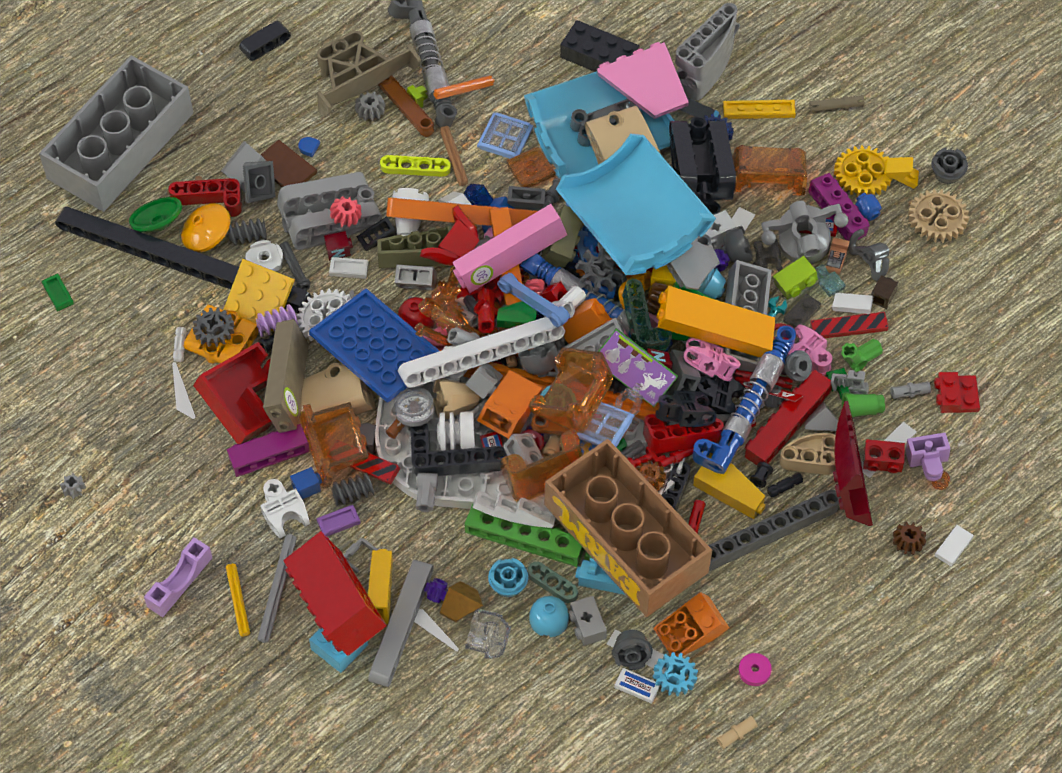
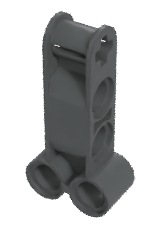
(582, 115)

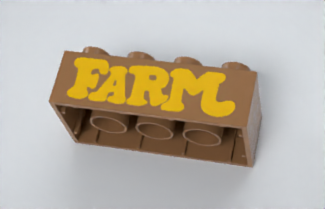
(627, 527)

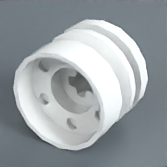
(456, 432)

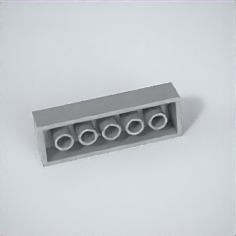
(747, 288)

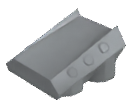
(234, 166)

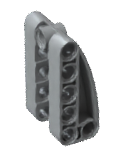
(707, 52)
(308, 204)

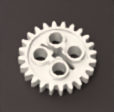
(317, 309)

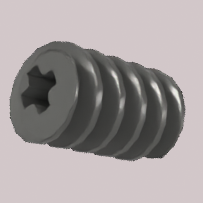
(247, 231)
(352, 489)

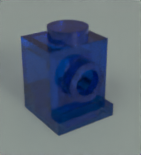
(478, 195)

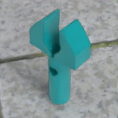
(775, 310)

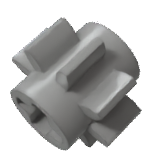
(72, 485)

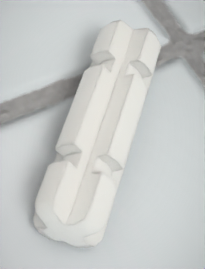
(178, 354)

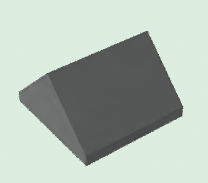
(258, 180)

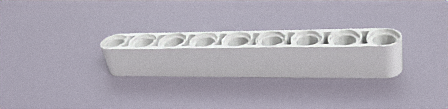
(479, 352)

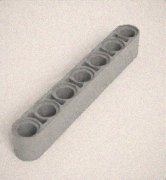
(400, 623)

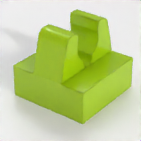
(418, 94)

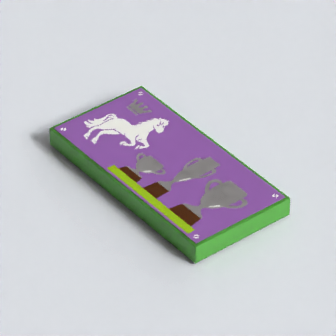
(635, 365)

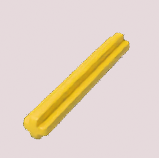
(237, 599)

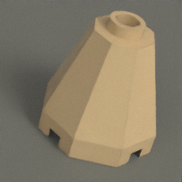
(453, 397)

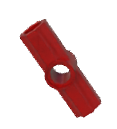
(486, 311)

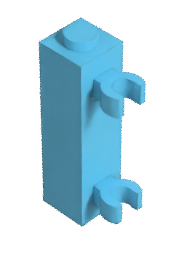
(594, 577)

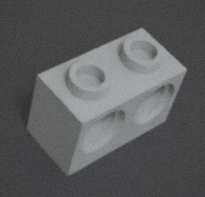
(415, 277)
(523, 446)

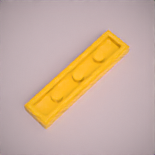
(759, 109)

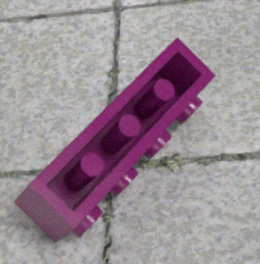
(827, 192)
(267, 450)

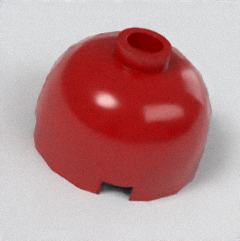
(412, 315)

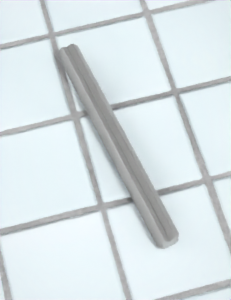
(276, 590)

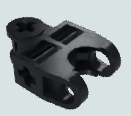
(720, 393)
(685, 409)

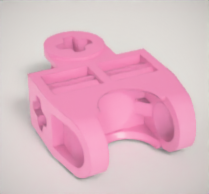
(814, 348)
(716, 361)

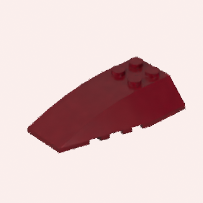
(849, 471)

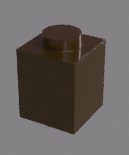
(884, 291)

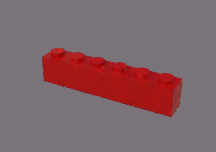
(788, 419)

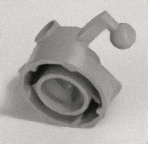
(801, 218)

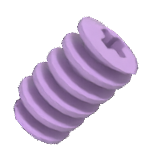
(269, 321)

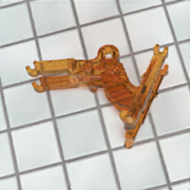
(445, 312)

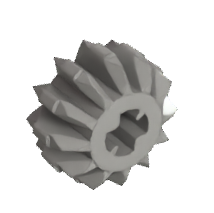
(369, 106)

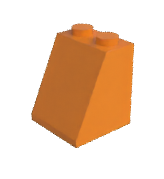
(587, 317)

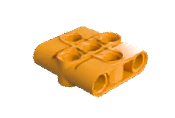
(244, 333)

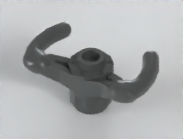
(871, 255)

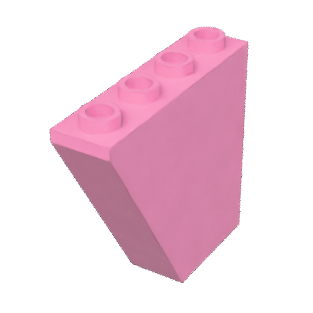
(647, 80)

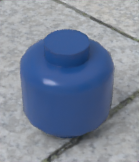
(868, 206)

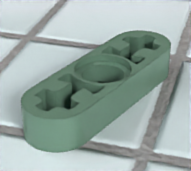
(549, 574)

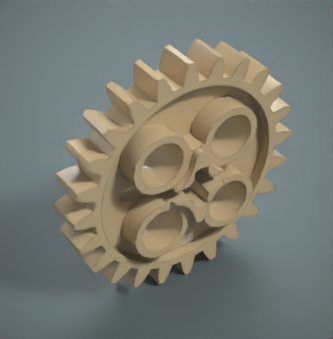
(931, 206)

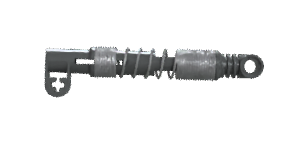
(423, 39)

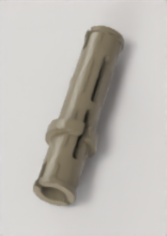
(838, 103)

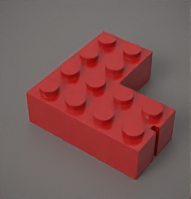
(232, 391)

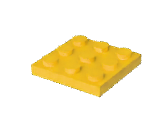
(257, 291)

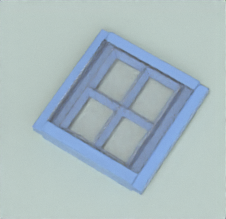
(505, 135)
(607, 424)

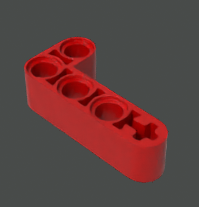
(201, 192)
(674, 438)

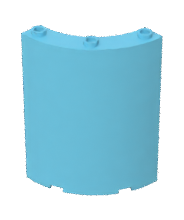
(553, 113)
(637, 207)

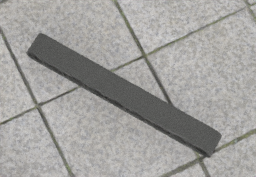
(773, 532)

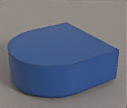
(308, 146)

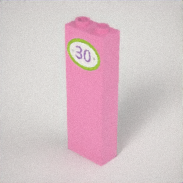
(509, 248)

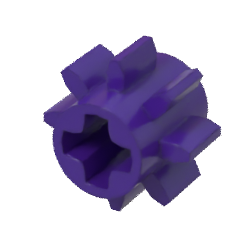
(723, 259)
(436, 590)

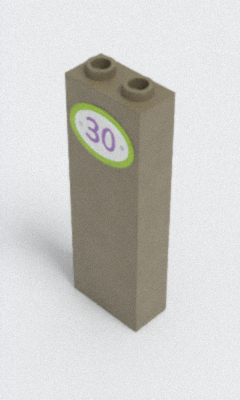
(286, 376)

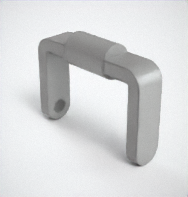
(354, 547)

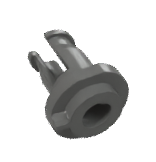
(797, 366)

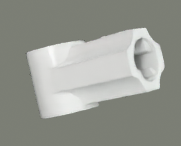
(571, 300)

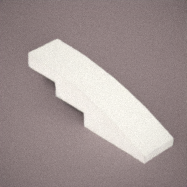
(520, 512)

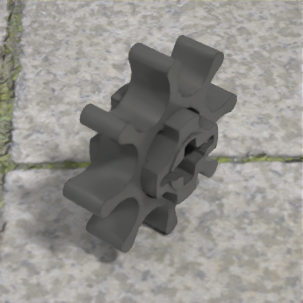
(599, 270)

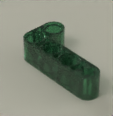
(641, 315)

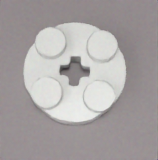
(268, 249)

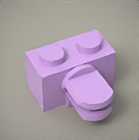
(929, 453)

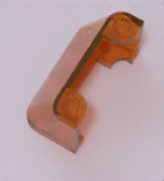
(770, 166)
(576, 389)
(529, 480)

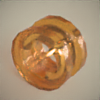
(941, 486)

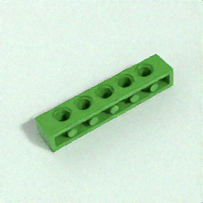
(530, 543)

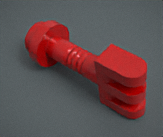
(654, 457)

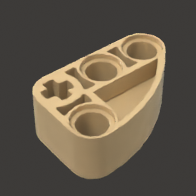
(812, 448)

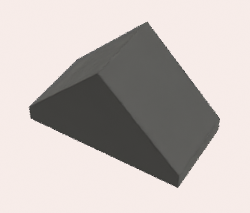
(526, 197)

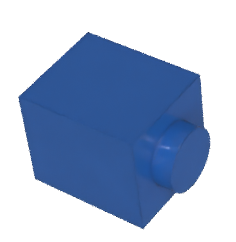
(306, 482)

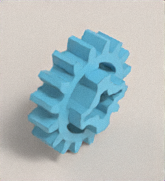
(675, 674)

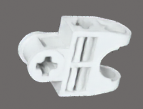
(282, 507)

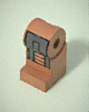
(837, 255)

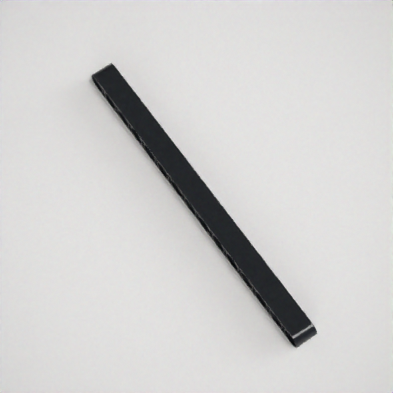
(159, 251)

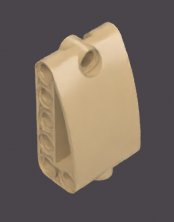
(609, 138)

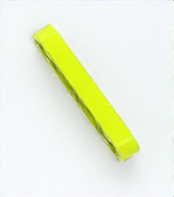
(415, 163)

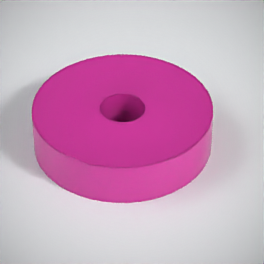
(758, 661)

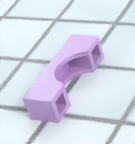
(191, 563)

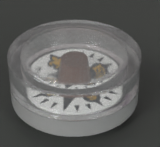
(414, 406)

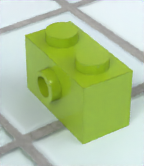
(795, 278)

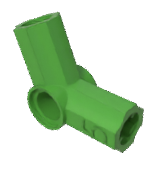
(859, 357)

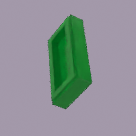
(57, 292)

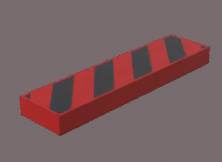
(850, 325)
(378, 468)

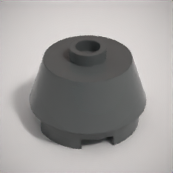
(949, 165)
(632, 649)

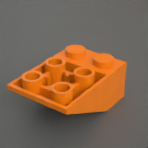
(509, 405)
(691, 626)

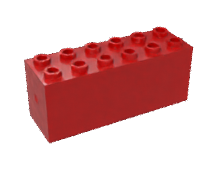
(333, 594)

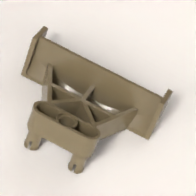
(357, 77)

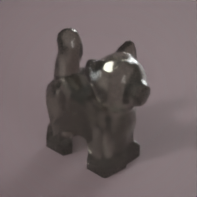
(768, 255)

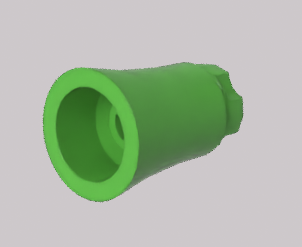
(864, 404)

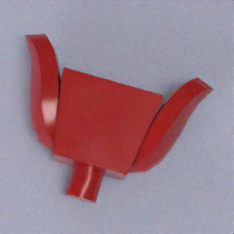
(457, 243)

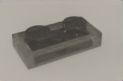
(802, 311)

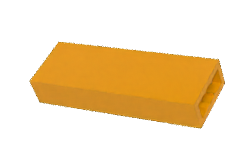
(715, 322)

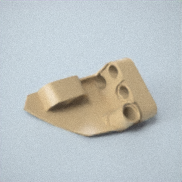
(327, 390)

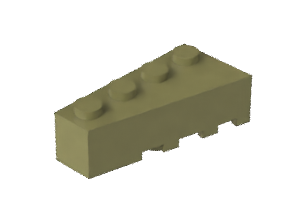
(407, 249)

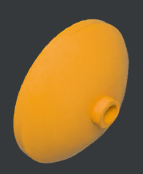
(205, 227)

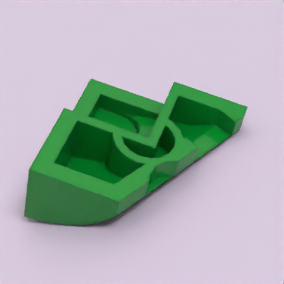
(515, 315)

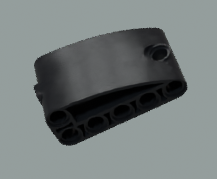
(703, 158)

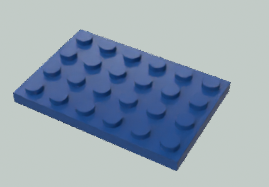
(371, 342)

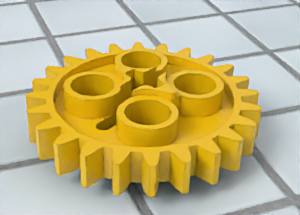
(859, 167)

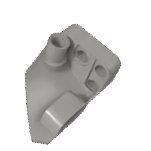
(695, 264)

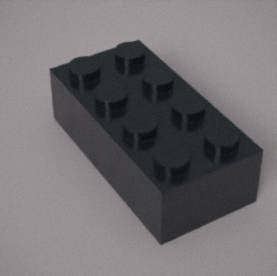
(592, 46)

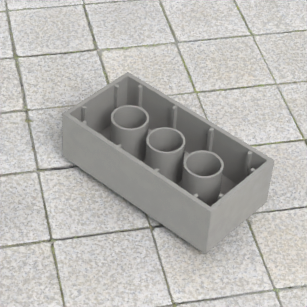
(116, 133)

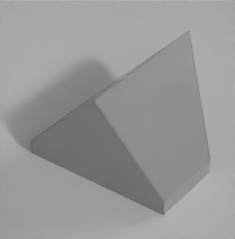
(822, 419)

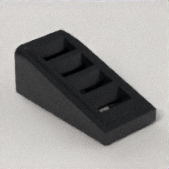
(380, 225)

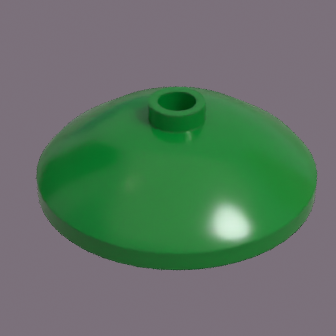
(156, 215)

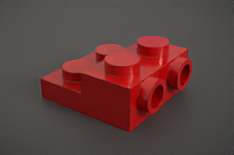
(956, 393)

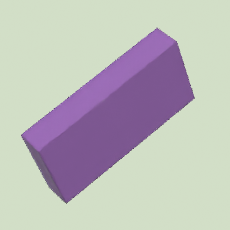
(338, 520)

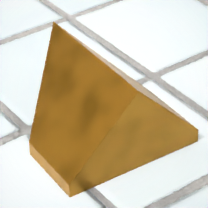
(460, 601)

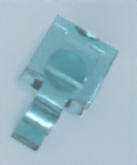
(829, 282)

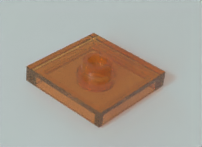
(530, 168)

